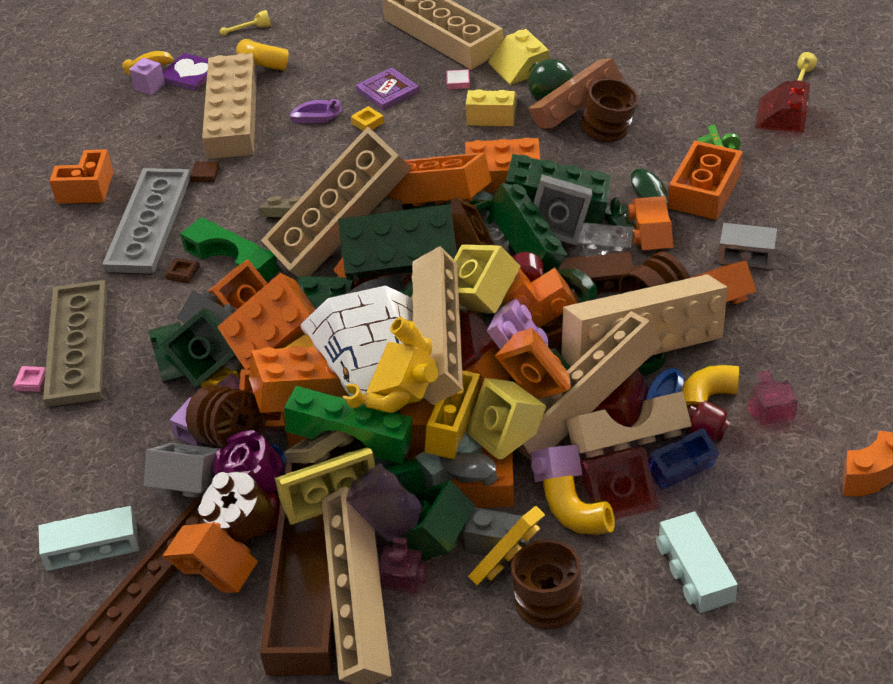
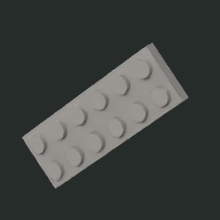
(147, 221)

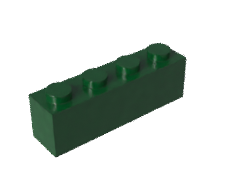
(525, 226)

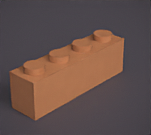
(572, 94)

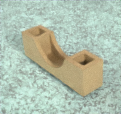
(658, 416)

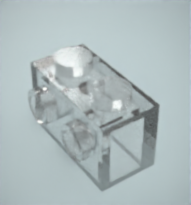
(604, 239)

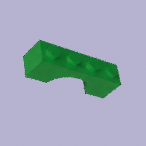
(209, 239)
(314, 412)

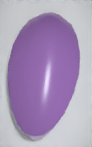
(316, 111)

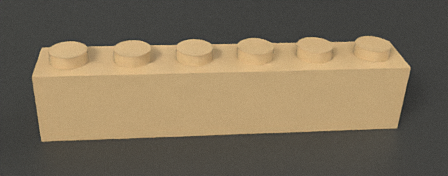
(438, 318)
(595, 378)
(355, 593)

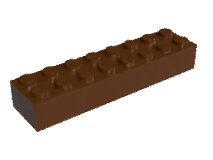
(298, 613)

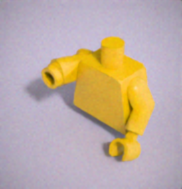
(401, 372)

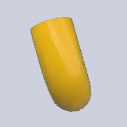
(264, 55)
(710, 381)
(575, 514)

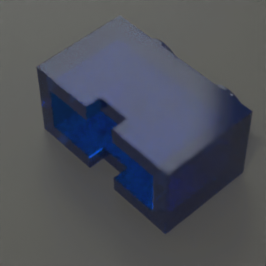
(682, 459)

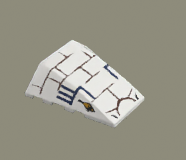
(355, 331)

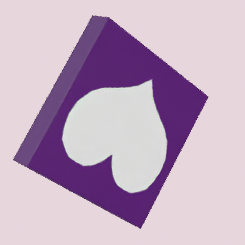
(187, 72)

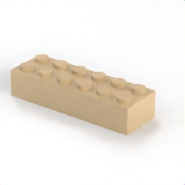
(446, 28)
(230, 106)
(345, 190)
(679, 311)

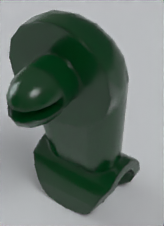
(617, 214)

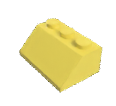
(304, 489)

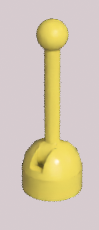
(261, 20)
(805, 66)

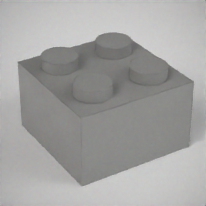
(563, 207)
(179, 468)

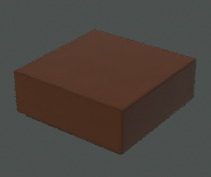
(204, 171)
(182, 270)

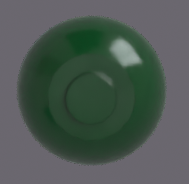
(547, 77)

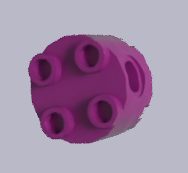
(250, 455)

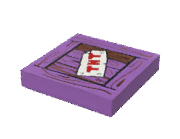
(387, 88)

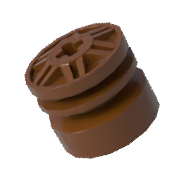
(609, 109)
(657, 270)
(221, 412)
(547, 584)

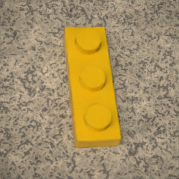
(507, 546)

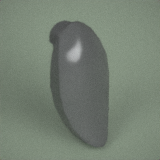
(470, 468)

